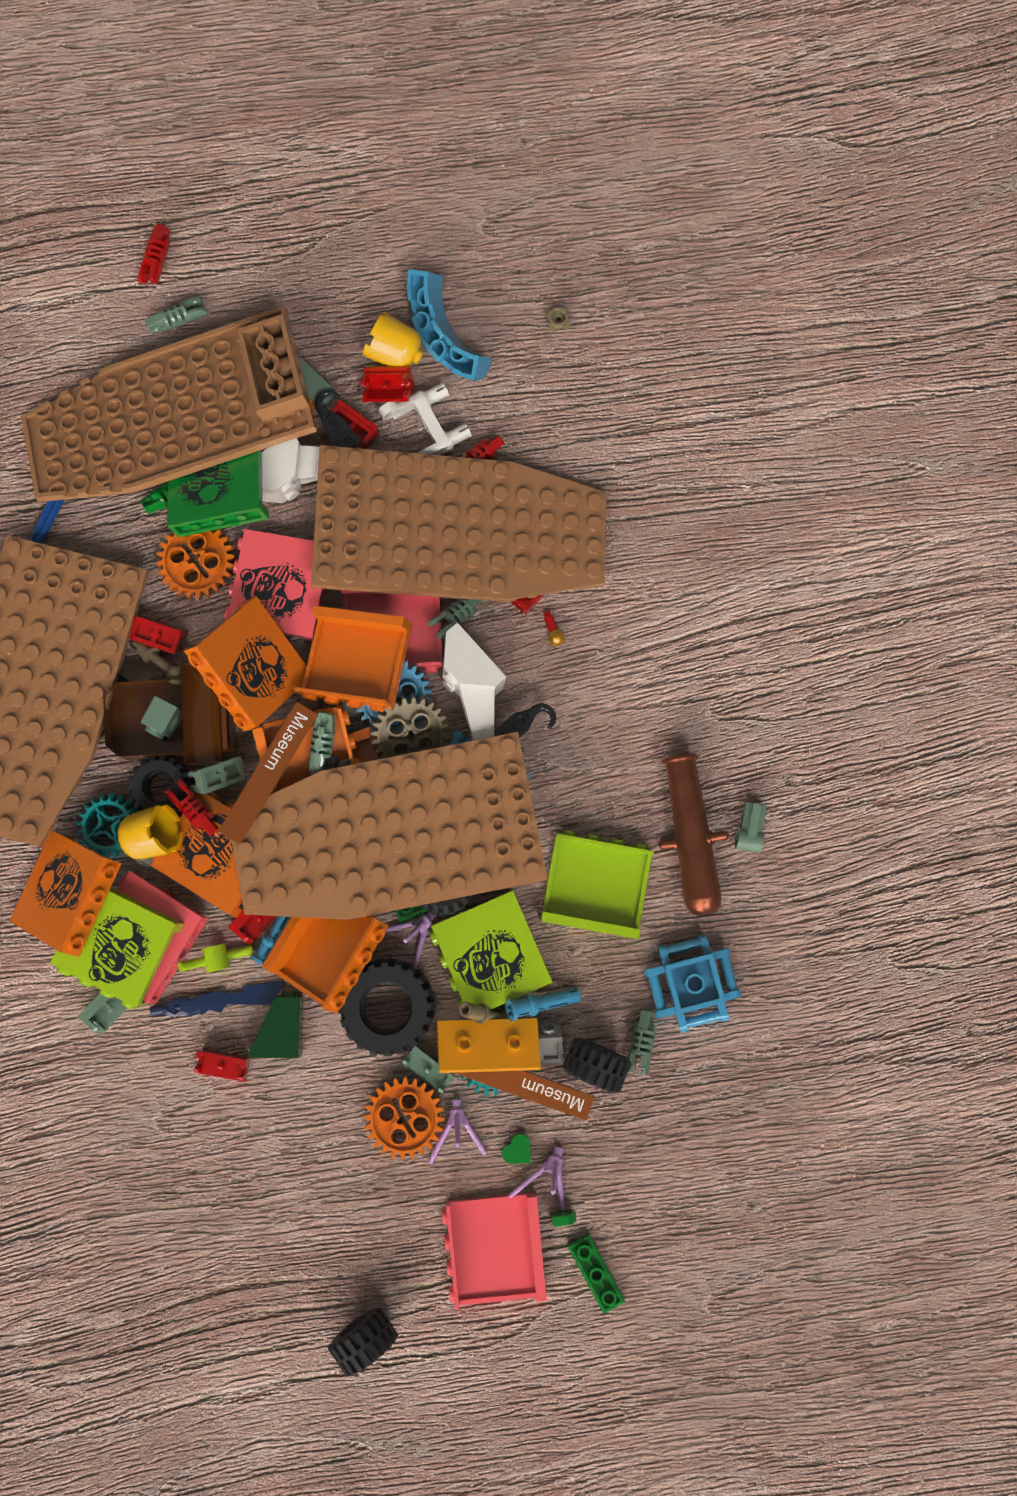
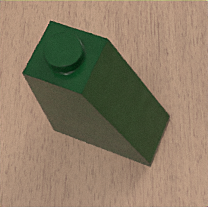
(281, 1029)

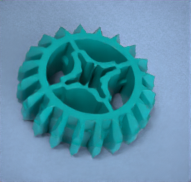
(103, 817)

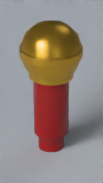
(556, 637)

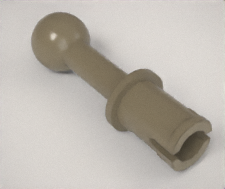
(152, 655)
(480, 1012)

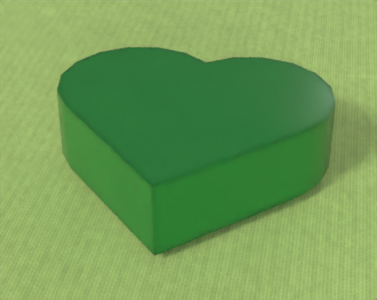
(518, 1150)

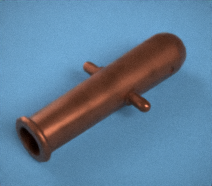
(692, 836)

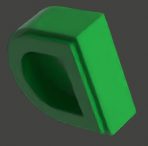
(562, 1218)

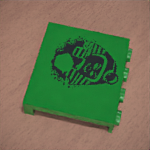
(217, 497)

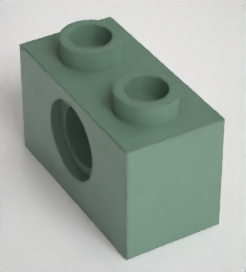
(161, 718)

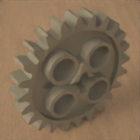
(406, 712)

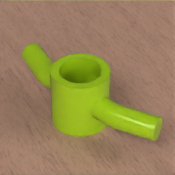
(215, 958)

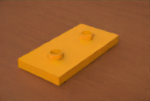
(488, 1046)

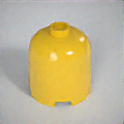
(393, 343)
(150, 833)

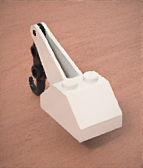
(291, 465)
(477, 682)

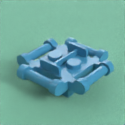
(693, 983)

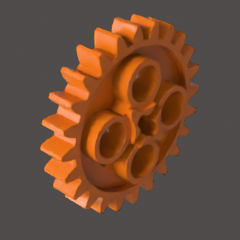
(178, 573)
(383, 1127)

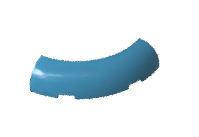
(437, 336)

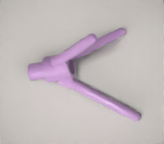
(420, 926)
(457, 1119)
(551, 1166)

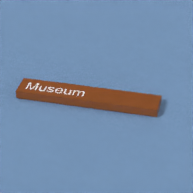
(267, 773)
(538, 1090)

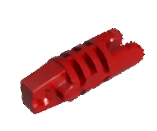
(154, 255)
(484, 449)
(193, 809)

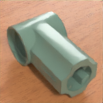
(750, 834)

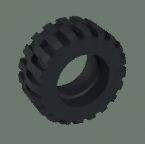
(412, 1031)

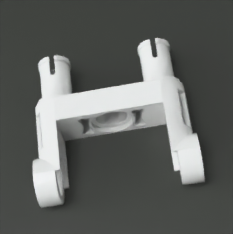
(422, 402)

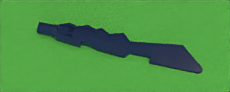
(216, 1001)

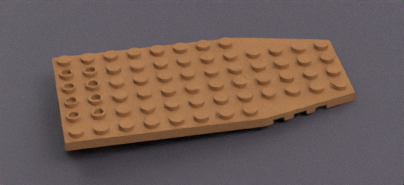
(171, 412)
(453, 527)
(59, 653)
(394, 834)

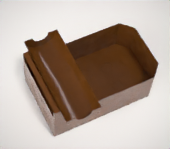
(201, 736)

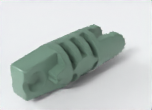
(176, 315)
(455, 613)
(322, 742)
(642, 1041)

